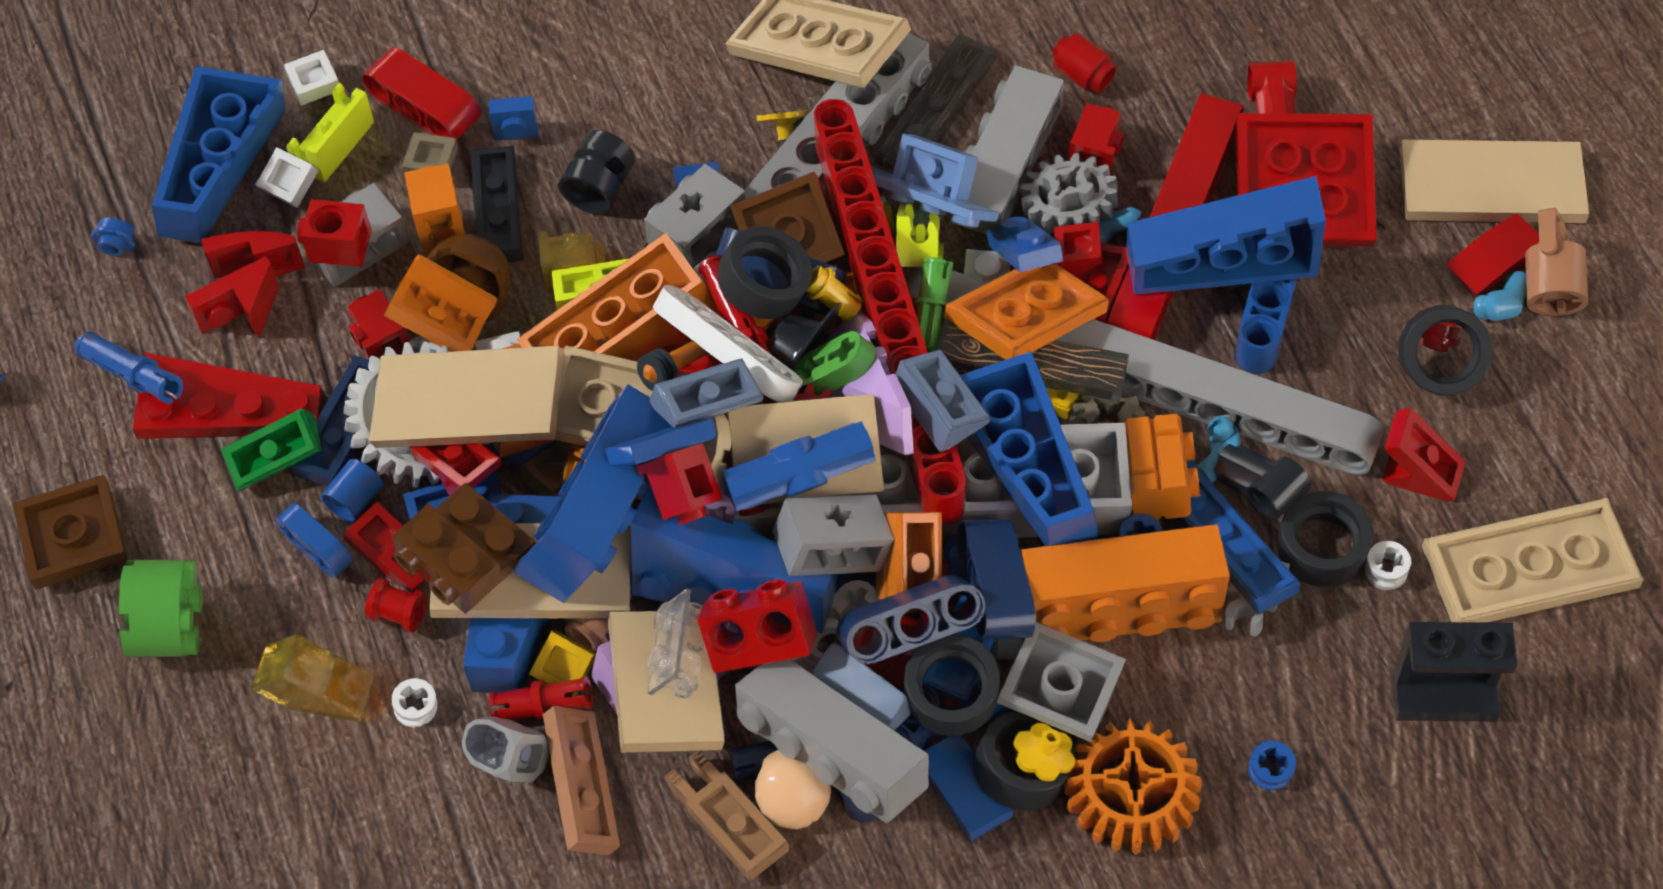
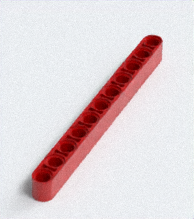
(883, 289)

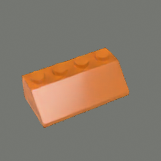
(618, 310)

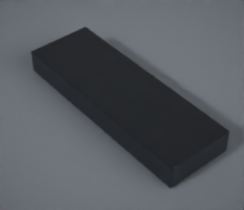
(497, 199)

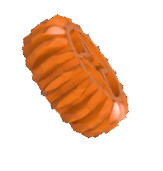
(1171, 780)

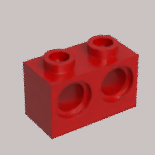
(762, 636)

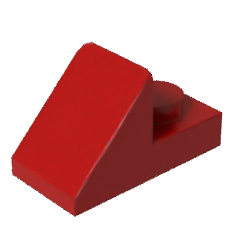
(244, 292)
(1421, 458)
(457, 463)

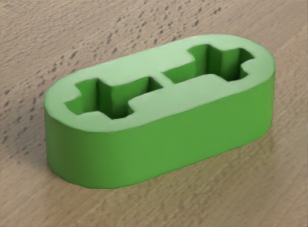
(836, 362)

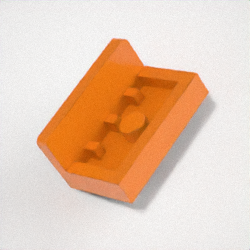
(440, 306)

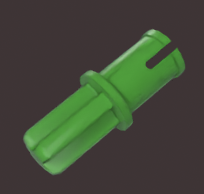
(933, 299)

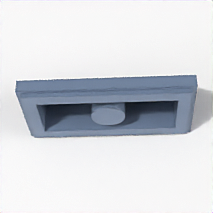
(705, 393)
(940, 399)
(862, 686)

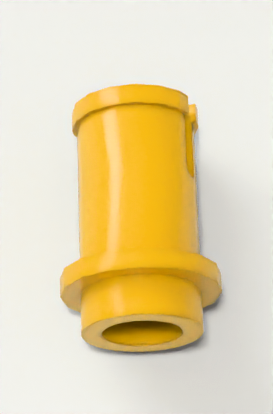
(831, 292)

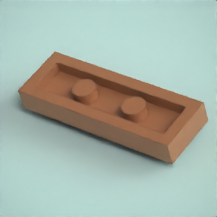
(581, 781)

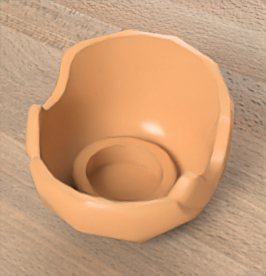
(790, 792)

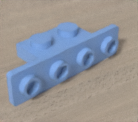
(936, 178)

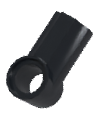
(1267, 483)

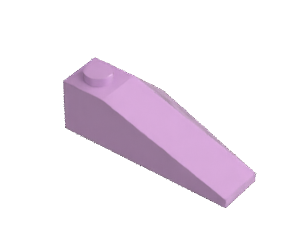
(891, 403)

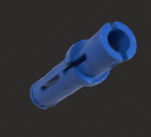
(139, 371)

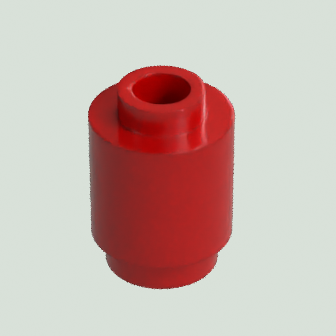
(1083, 63)

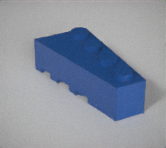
(213, 147)
(595, 503)

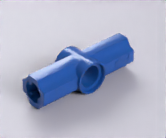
(798, 466)

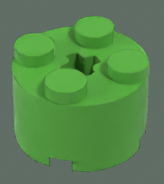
(160, 608)

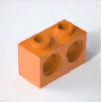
(434, 205)

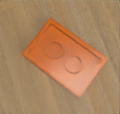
(1026, 309)

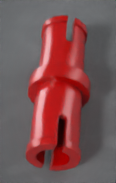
(540, 698)

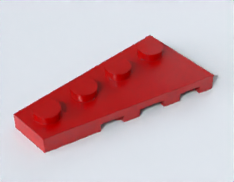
(220, 402)

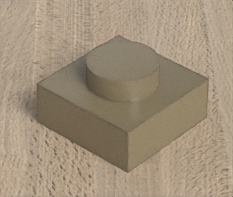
(429, 151)

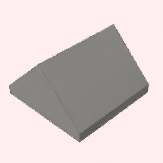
(1062, 681)

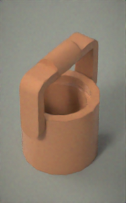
(1555, 269)

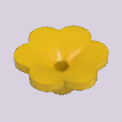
(783, 121)
(1044, 752)

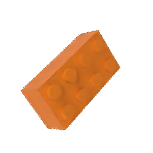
(1130, 583)

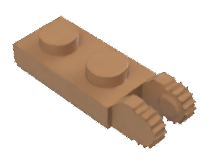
(729, 818)

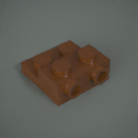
(461, 547)

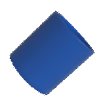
(352, 490)

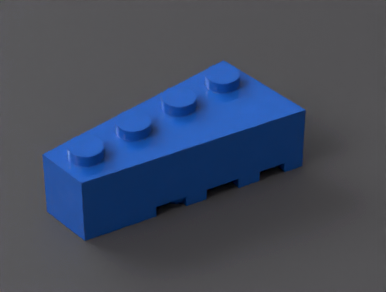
(1230, 241)
(1029, 451)
(710, 558)
(504, 649)

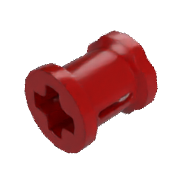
(396, 605)

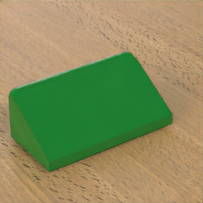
(272, 448)

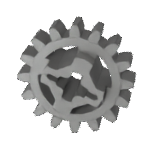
(1069, 193)

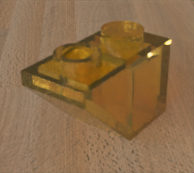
(313, 680)

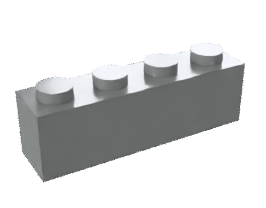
(1012, 140)
(832, 738)

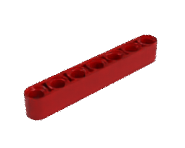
(1186, 185)

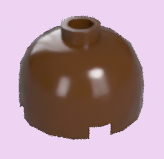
(478, 263)

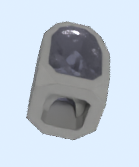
(505, 749)

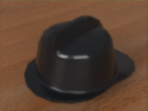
(796, 335)

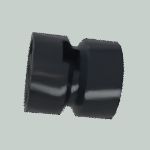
(596, 172)

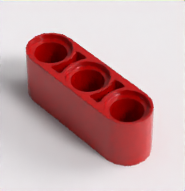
(421, 94)

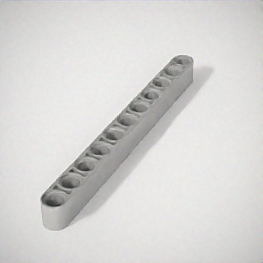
(1210, 389)

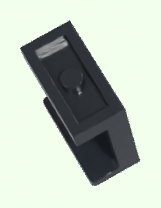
(1452, 670)

